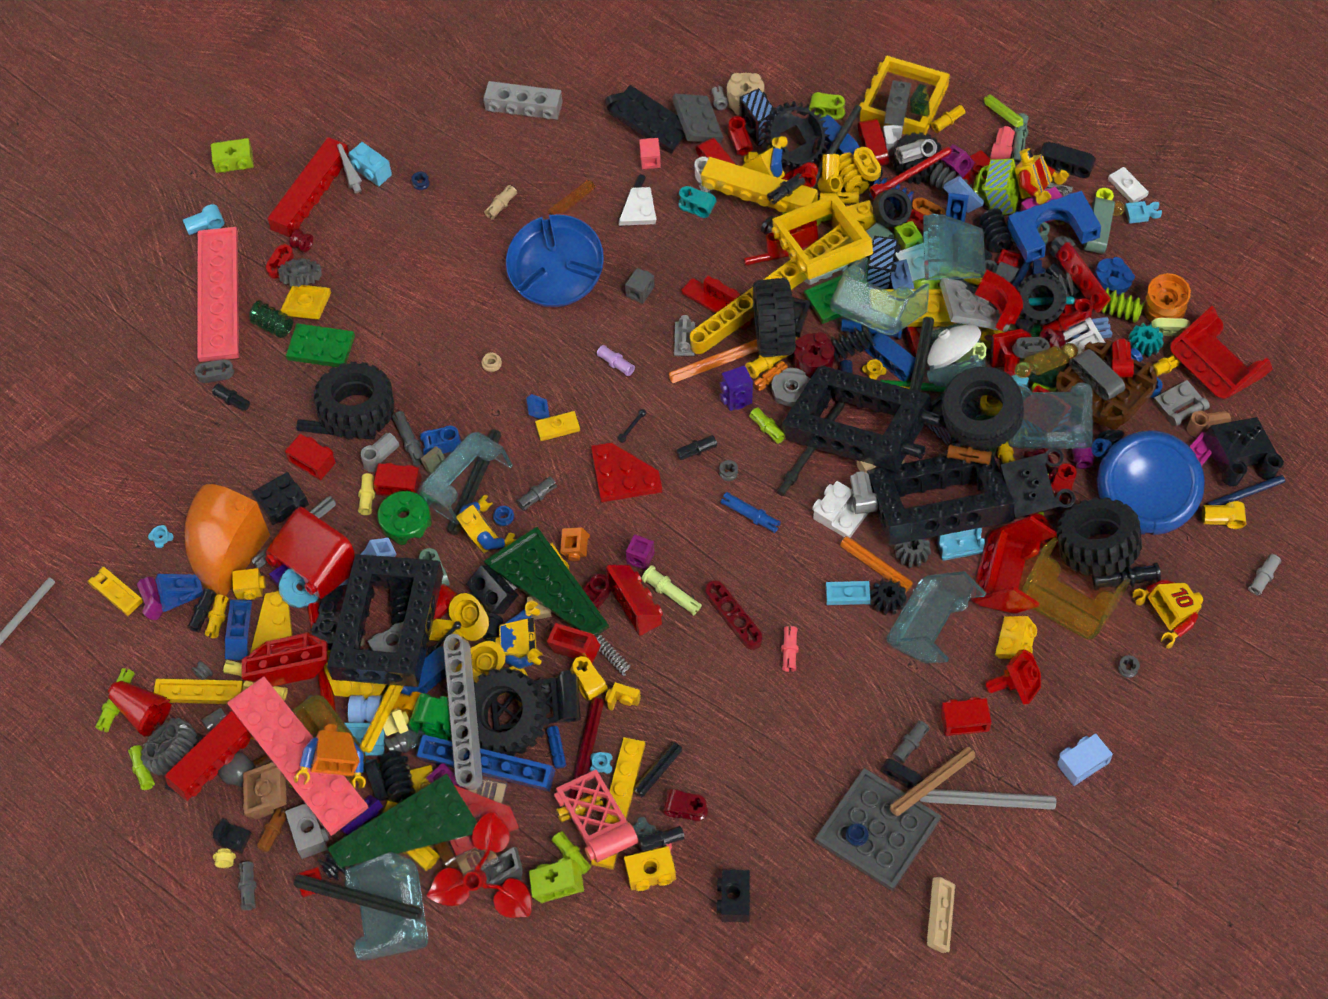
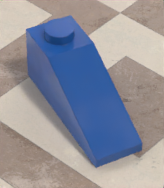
(957, 206)
(238, 629)

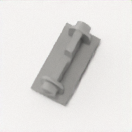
(682, 336)

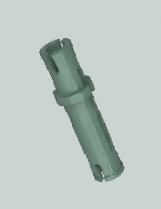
(1019, 139)

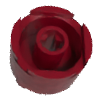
(812, 352)

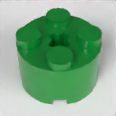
(431, 717)

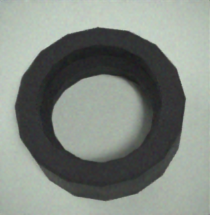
(904, 201)

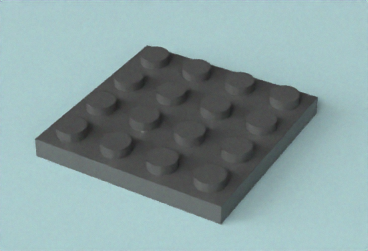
(891, 839)

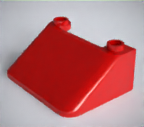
(1212, 360)

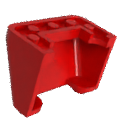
(313, 552)

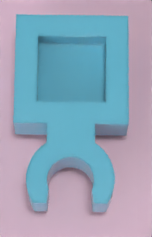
(1140, 212)

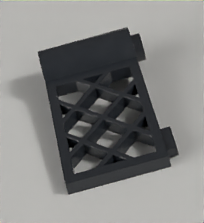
(563, 695)

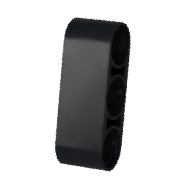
(1068, 159)

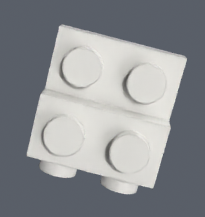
(837, 510)

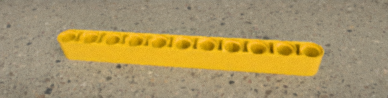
(834, 239)

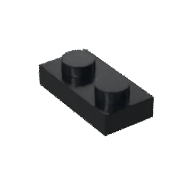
(801, 310)

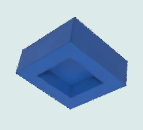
(537, 407)

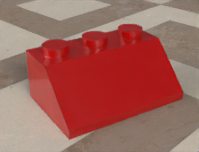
(634, 598)

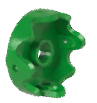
(404, 528)

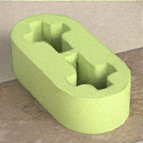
(1171, 326)

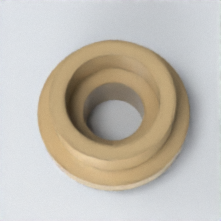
(489, 358)

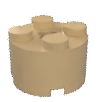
(741, 84)

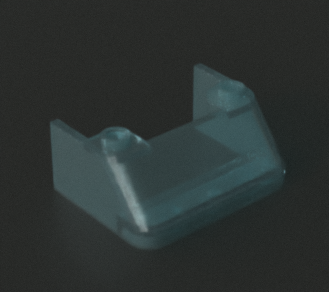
(875, 306)
(928, 611)

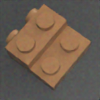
(263, 791)

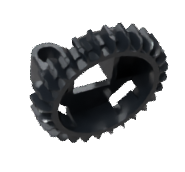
(805, 130)

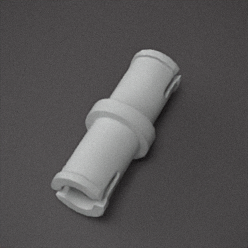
(1264, 574)

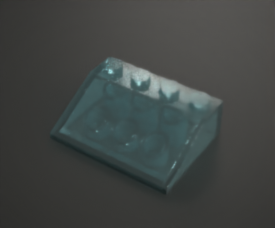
(952, 248)

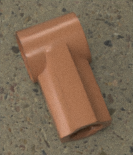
(1201, 421)

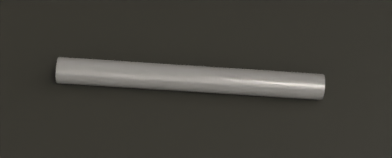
(23, 612)

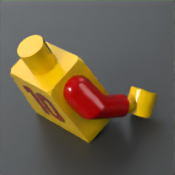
(1035, 176)
(1174, 604)

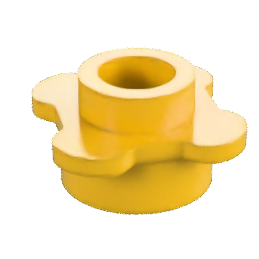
(874, 364)

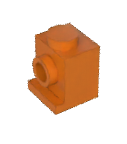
(574, 543)

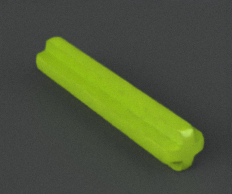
(1003, 111)

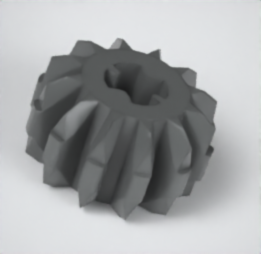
(919, 554)

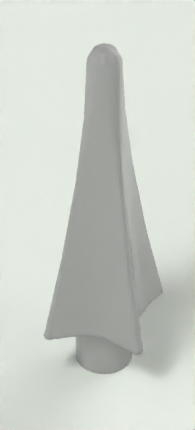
(352, 177)

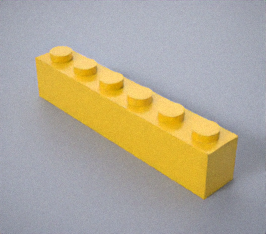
(752, 185)

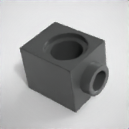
(639, 285)

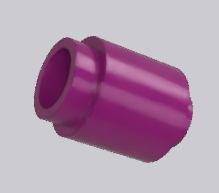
(1083, 457)

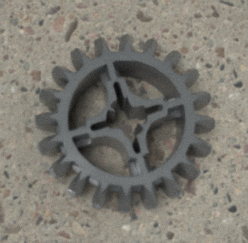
(168, 745)

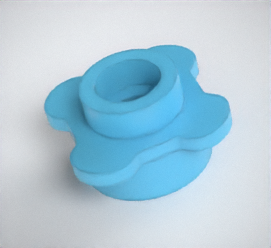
(160, 531)
(599, 757)

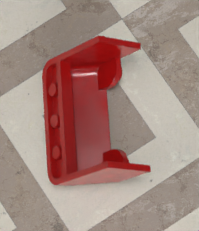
(1004, 563)

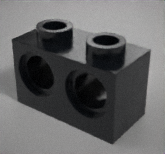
(494, 586)

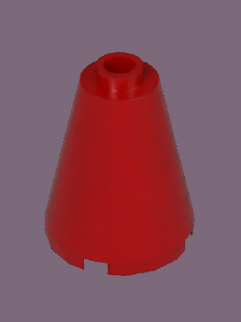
(140, 706)

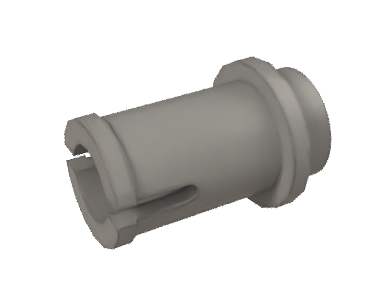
(720, 100)

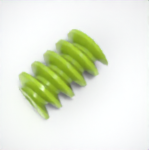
(1124, 306)

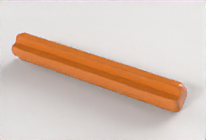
(875, 562)

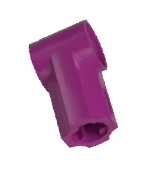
(150, 596)

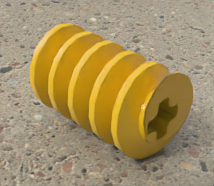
(850, 174)

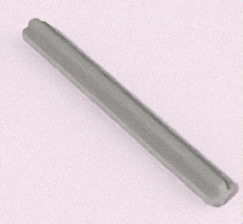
(990, 799)

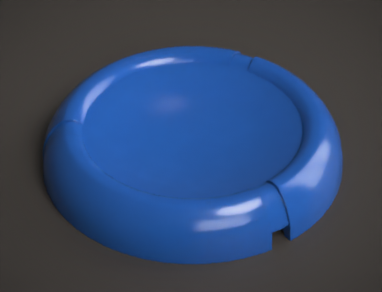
(555, 260)
(1155, 478)

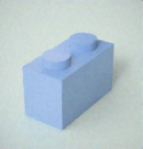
(1084, 759)

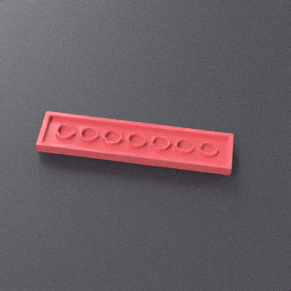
(218, 294)
(283, 740)

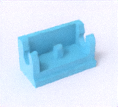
(960, 544)

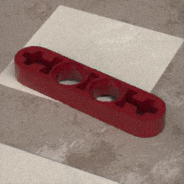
(736, 613)

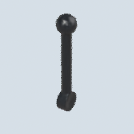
(622, 437)
(457, 625)

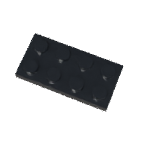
(649, 118)

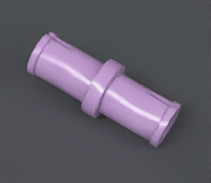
(615, 360)

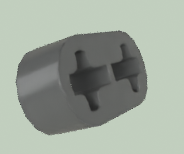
(1029, 346)
(214, 371)

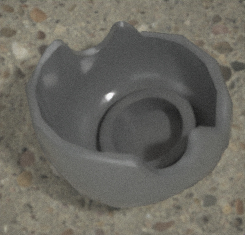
(233, 772)

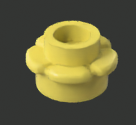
(224, 858)

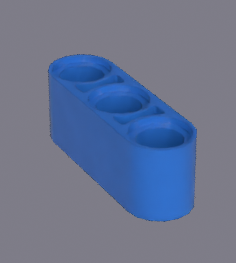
(848, 145)
(892, 356)
(432, 672)

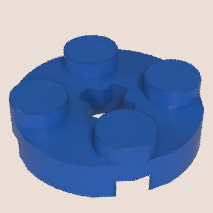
(1117, 267)

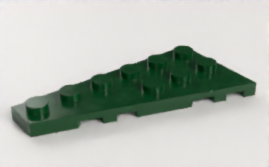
(541, 574)
(419, 821)

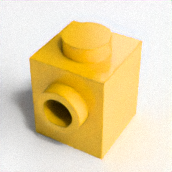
(248, 584)

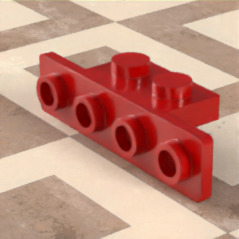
(1082, 277)
(712, 295)

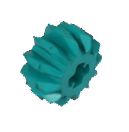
(1146, 339)

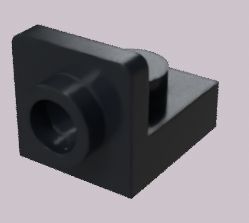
(231, 836)

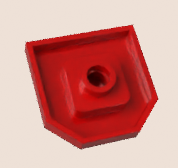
(1002, 350)
(1021, 674)

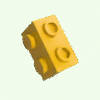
(1015, 635)

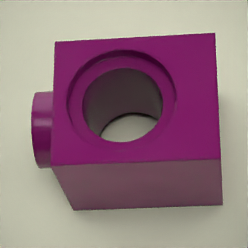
(958, 161)
(640, 552)

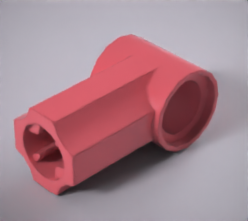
(1003, 147)

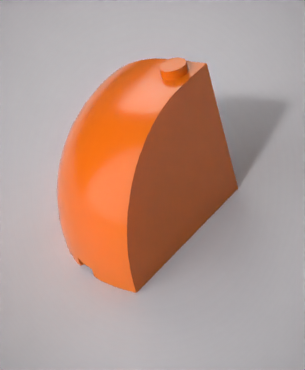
(222, 535)

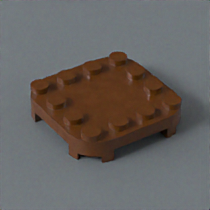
(1122, 406)

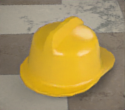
(471, 614)
(485, 657)

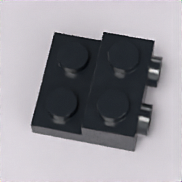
(280, 498)

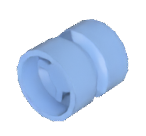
(361, 709)

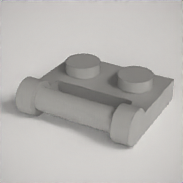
(1178, 398)

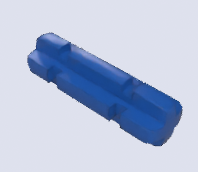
(556, 747)

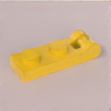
(115, 591)

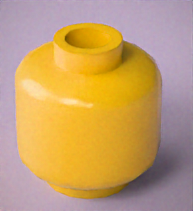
(990, 405)

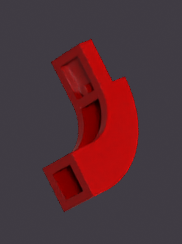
(1002, 296)

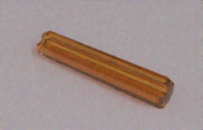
(572, 198)

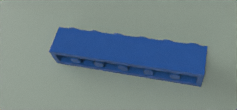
(493, 764)

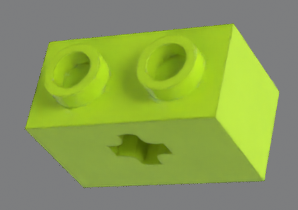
(232, 155)
(556, 880)

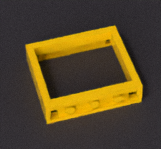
(910, 71)
(834, 259)

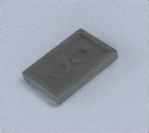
(697, 117)

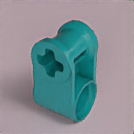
(697, 202)

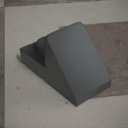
(507, 867)

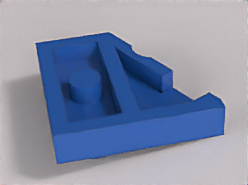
(177, 589)

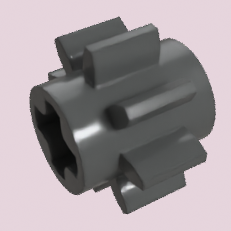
(1058, 243)

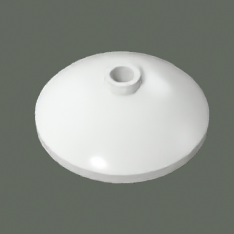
(953, 345)

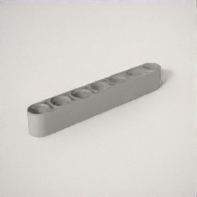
(469, 719)

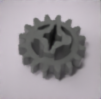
(299, 272)

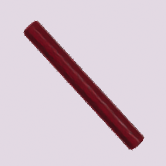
(588, 741)

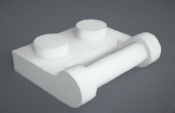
(1093, 335)

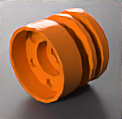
(1167, 297)

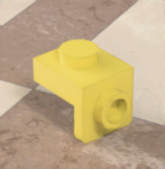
(396, 722)

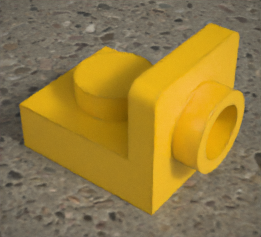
(623, 693)

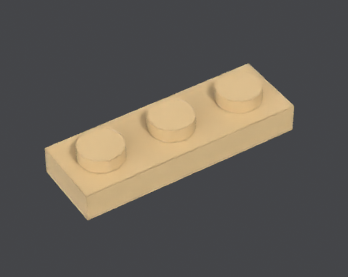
(941, 915)

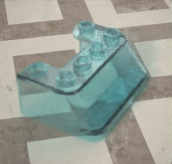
(437, 487)

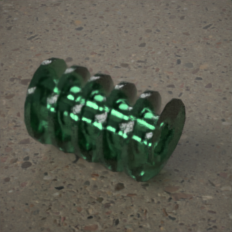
(270, 319)

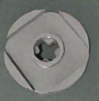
(789, 376)

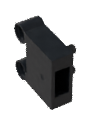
(1242, 445)
(1031, 485)

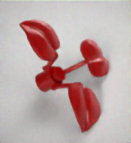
(453, 888)

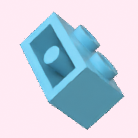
(370, 164)

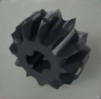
(885, 589)

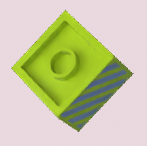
(1002, 185)

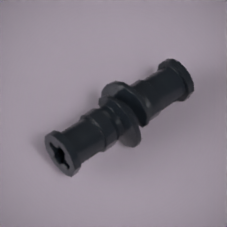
(1136, 574)

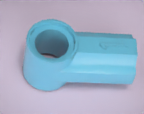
(208, 218)

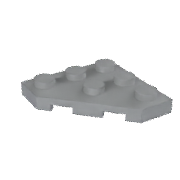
(967, 307)

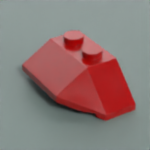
(286, 660)

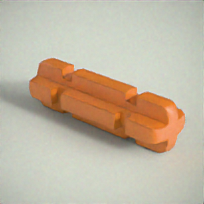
(768, 376)

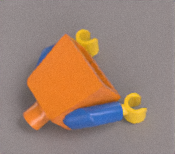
(333, 754)

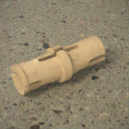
(500, 202)

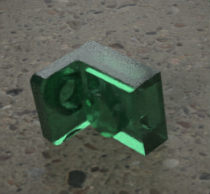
(919, 101)

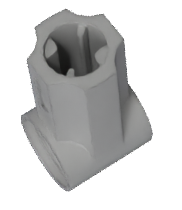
(915, 150)
(378, 451)
(863, 498)

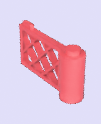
(605, 841)

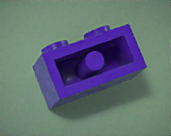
(736, 388)

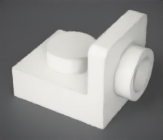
(891, 135)

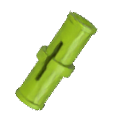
(767, 425)
(144, 776)
(570, 851)

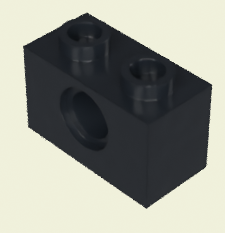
(738, 909)

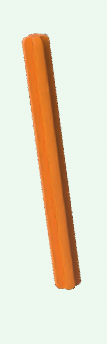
(713, 361)

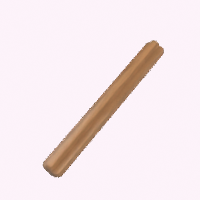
(932, 781)

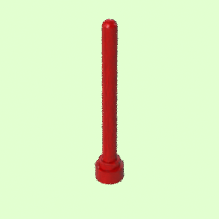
(878, 188)

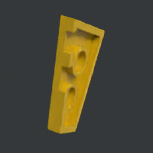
(273, 620)

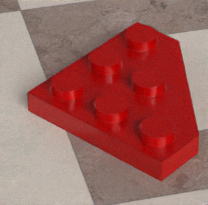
(622, 474)
(479, 807)

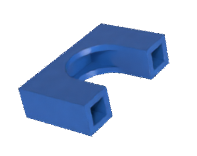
(1070, 208)

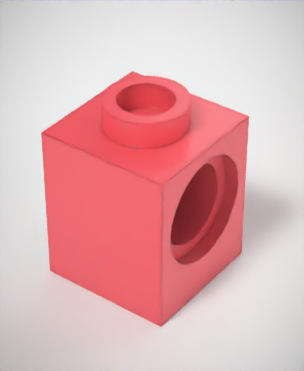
(650, 153)

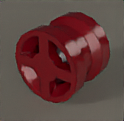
(301, 240)

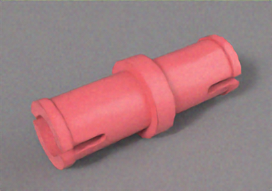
(789, 649)

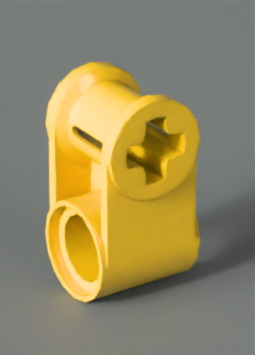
(589, 681)

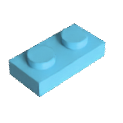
(848, 593)

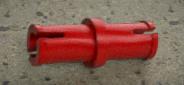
(1064, 323)

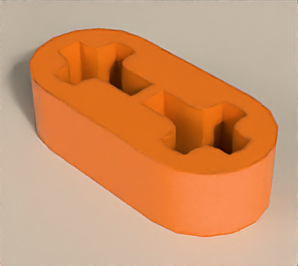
(929, 207)

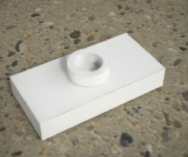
(1128, 185)

